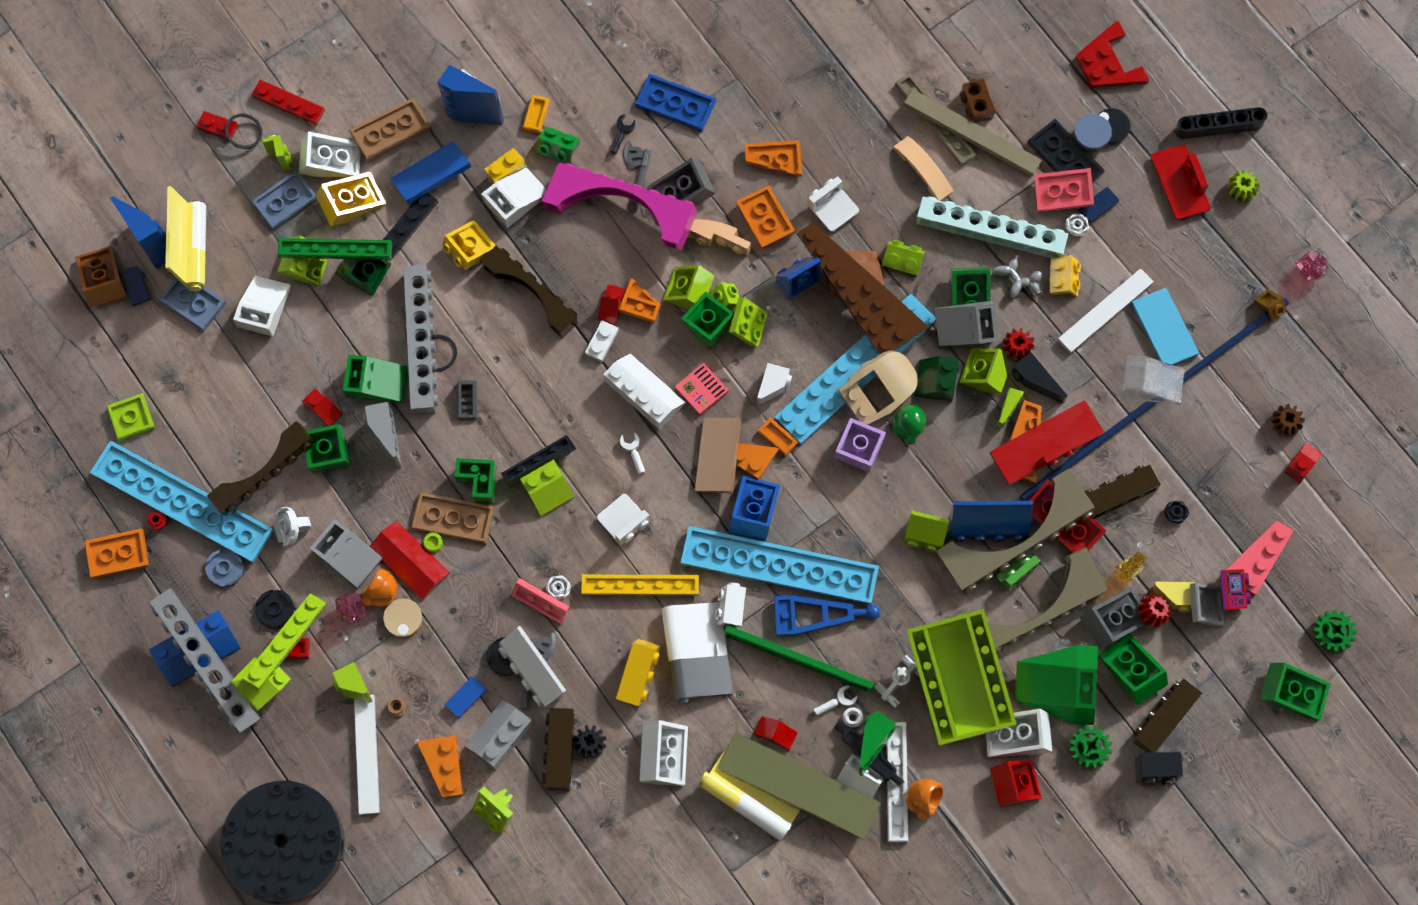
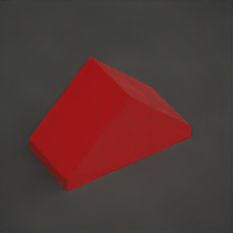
(776, 732)

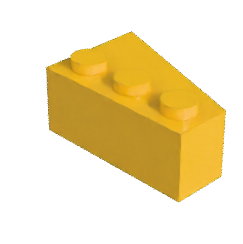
(638, 672)

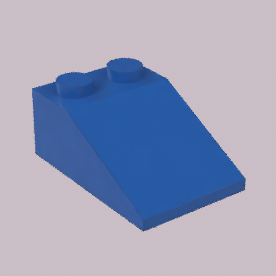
(799, 276)
(754, 508)

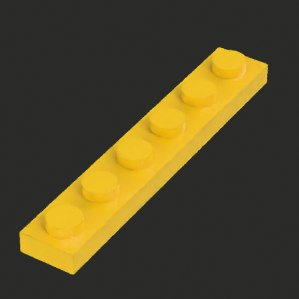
(640, 585)

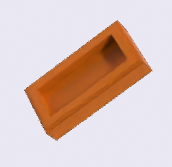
(777, 436)

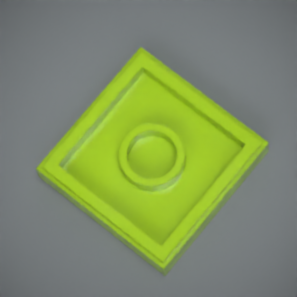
(130, 417)

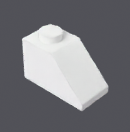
(773, 382)

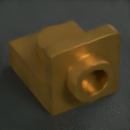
(1271, 303)

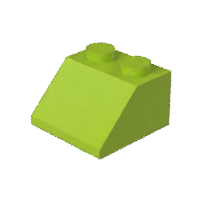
(688, 285)
(547, 488)
(926, 531)

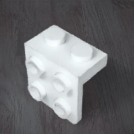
(832, 205)
(623, 519)

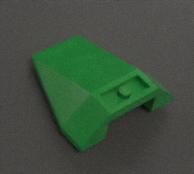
(1060, 683)

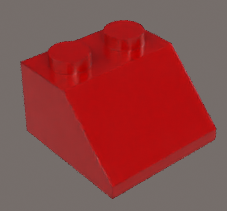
(1015, 782)

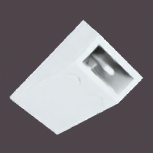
(514, 196)
(262, 305)

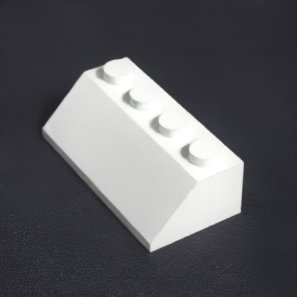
(643, 390)
(532, 668)

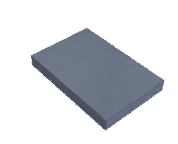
(284, 200)
(196, 307)

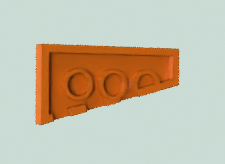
(1027, 418)

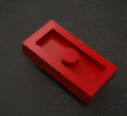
(216, 125)

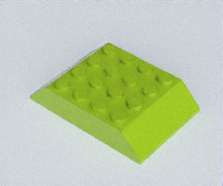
(961, 677)

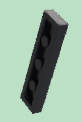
(410, 222)
(554, 451)

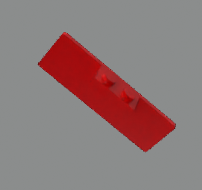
(1046, 442)

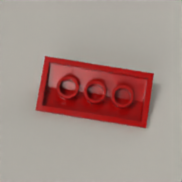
(1083, 535)
(409, 560)

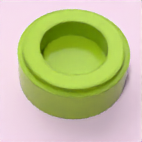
(433, 542)

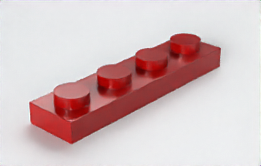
(288, 102)

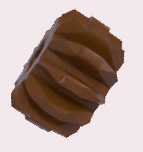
(1288, 413)

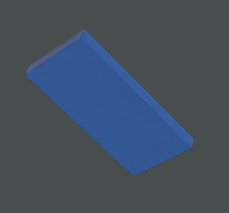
(675, 102)
(430, 172)

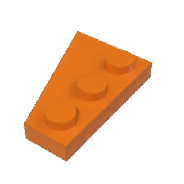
(776, 156)
(444, 764)

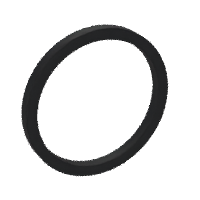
(243, 146)
(455, 351)

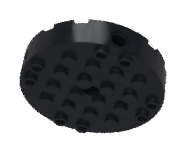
(253, 837)

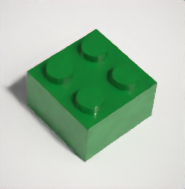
(329, 449)

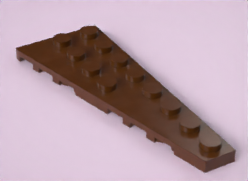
(875, 309)

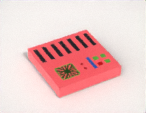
(701, 389)

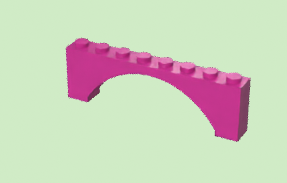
(574, 185)

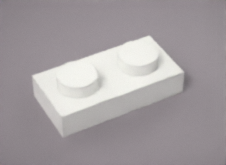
(601, 341)

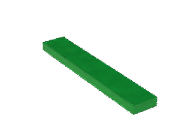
(334, 249)

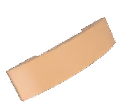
(925, 167)

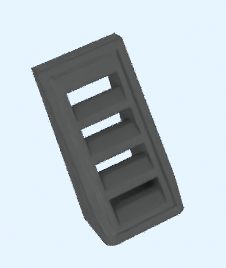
(467, 383)

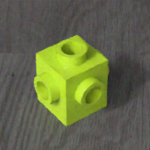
(726, 294)

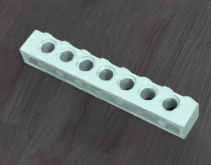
(997, 236)

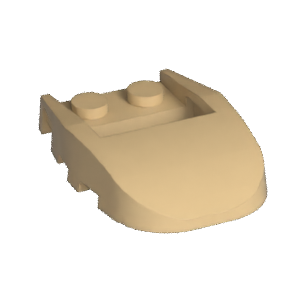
(894, 373)

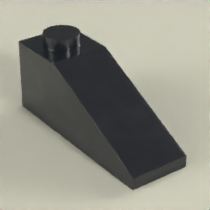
(1036, 377)

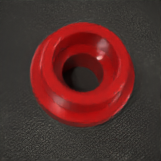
(158, 525)

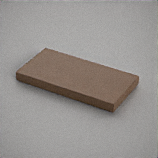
(390, 129)
(718, 455)
(453, 518)

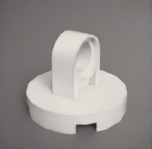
(289, 525)

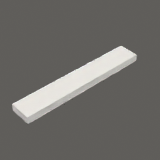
(1105, 311)
(367, 757)
(896, 797)

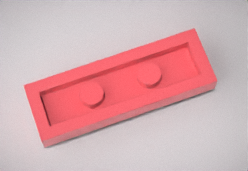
(540, 601)

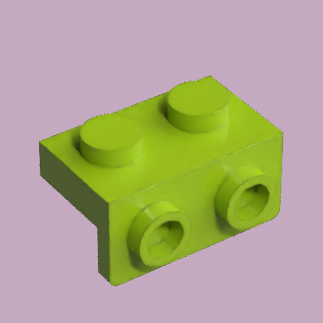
(275, 147)
(903, 257)

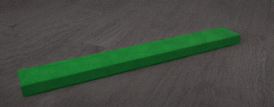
(799, 659)

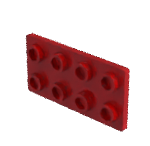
(1182, 181)

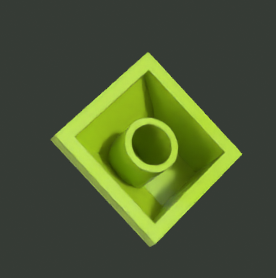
(985, 370)
(267, 692)

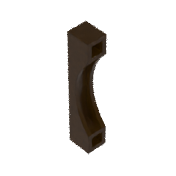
(501, 266)
(291, 444)

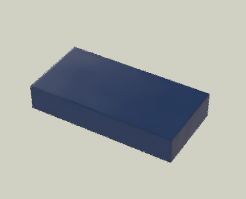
(1102, 203)
(135, 286)

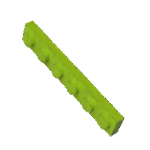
(284, 642)

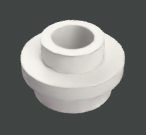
(852, 711)

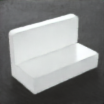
(864, 784)

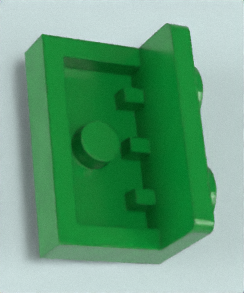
(557, 145)

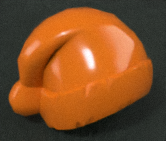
(381, 590)
(924, 797)

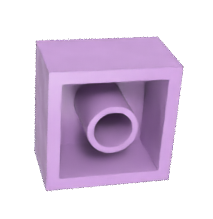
(860, 445)

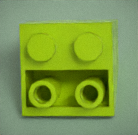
(303, 269)

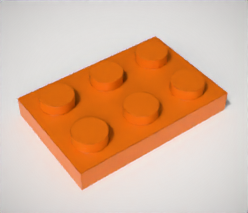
(765, 217)
(117, 553)

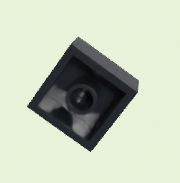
(1158, 768)

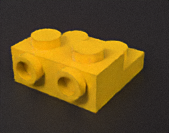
(467, 245)

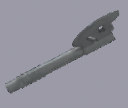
(645, 156)
(547, 653)

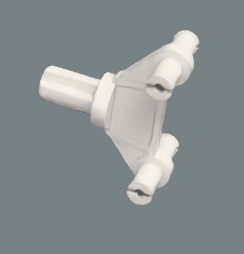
(900, 677)

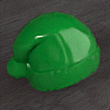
(909, 423)

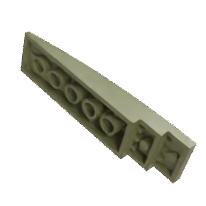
(799, 786)

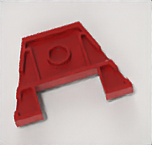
(1102, 65)

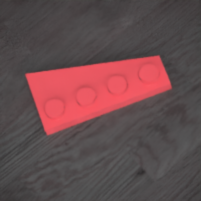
(1262, 555)

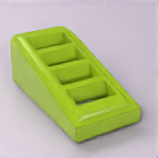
(1011, 401)

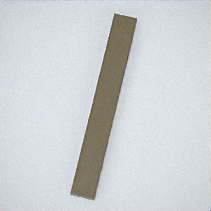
(972, 132)

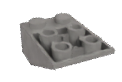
(966, 324)
(345, 553)

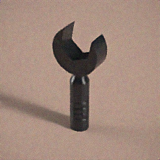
(624, 129)

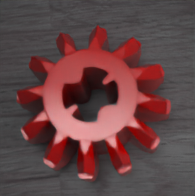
(1011, 341)
(1154, 610)

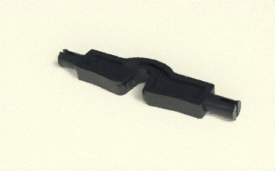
(879, 765)

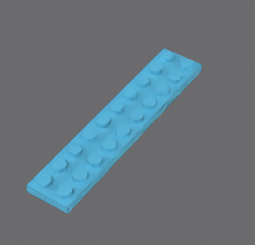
(821, 399)
(180, 501)
(779, 565)

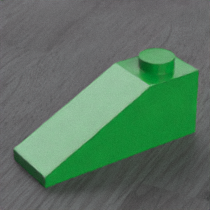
(876, 734)

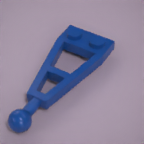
(785, 614)

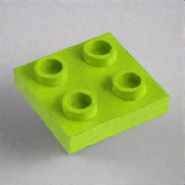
(748, 322)
(493, 809)

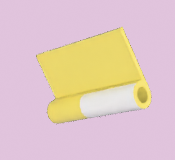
(186, 240)
(750, 802)

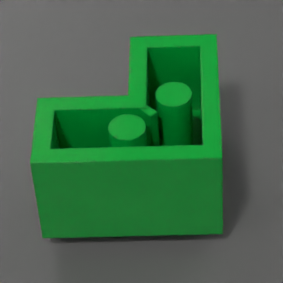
(480, 474)

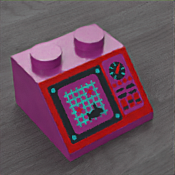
(1234, 589)

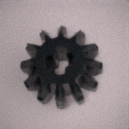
(597, 739)

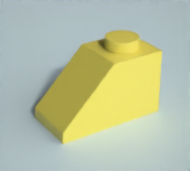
(1176, 593)

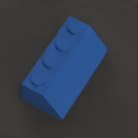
(171, 660)

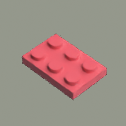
(1064, 190)

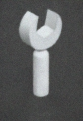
(634, 454)
(834, 702)

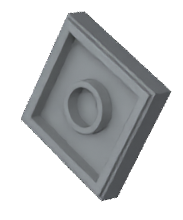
(1206, 604)

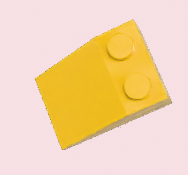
(349, 198)

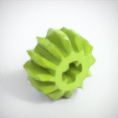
(1243, 185)

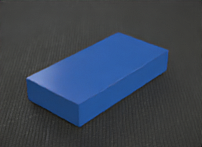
(465, 697)

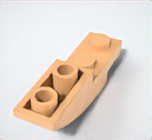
(725, 235)

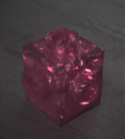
(1312, 265)
(350, 608)

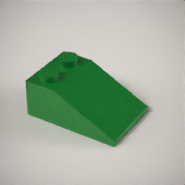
(969, 285)
(1134, 669)
(1295, 690)

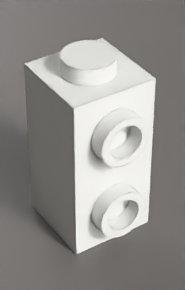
(731, 605)

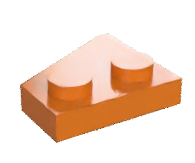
(639, 303)
(755, 459)

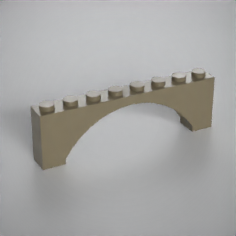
(972, 567)
(1079, 584)

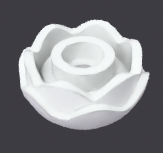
(1080, 220)
(556, 581)

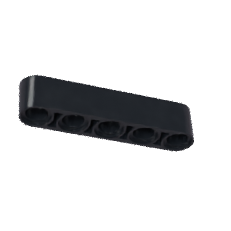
(1227, 117)

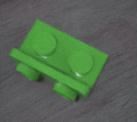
(1017, 571)

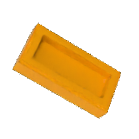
(536, 114)

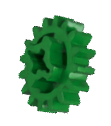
(1343, 640)
(1097, 751)

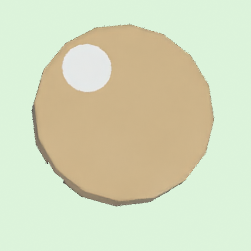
(403, 617)

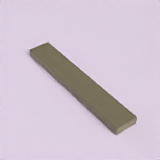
(954, 144)

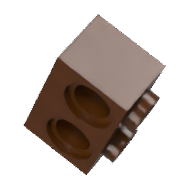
(981, 100)

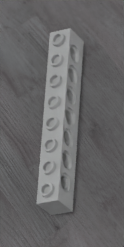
(414, 275)
(158, 608)

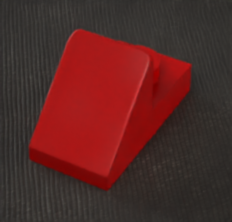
(610, 304)
(322, 407)

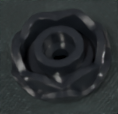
(1178, 506)

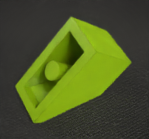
(351, 683)

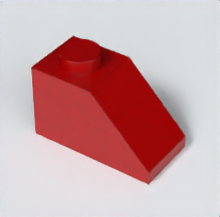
(1303, 463)

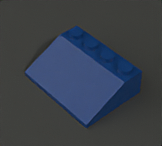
(469, 98)
(145, 230)
(990, 520)

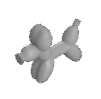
(1018, 282)

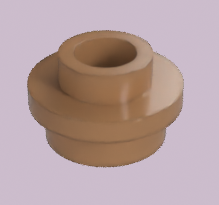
(393, 701)

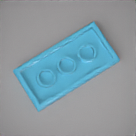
(1165, 327)

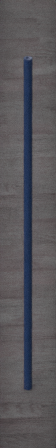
(1147, 405)

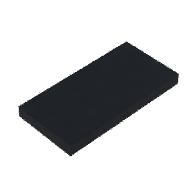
(1062, 151)

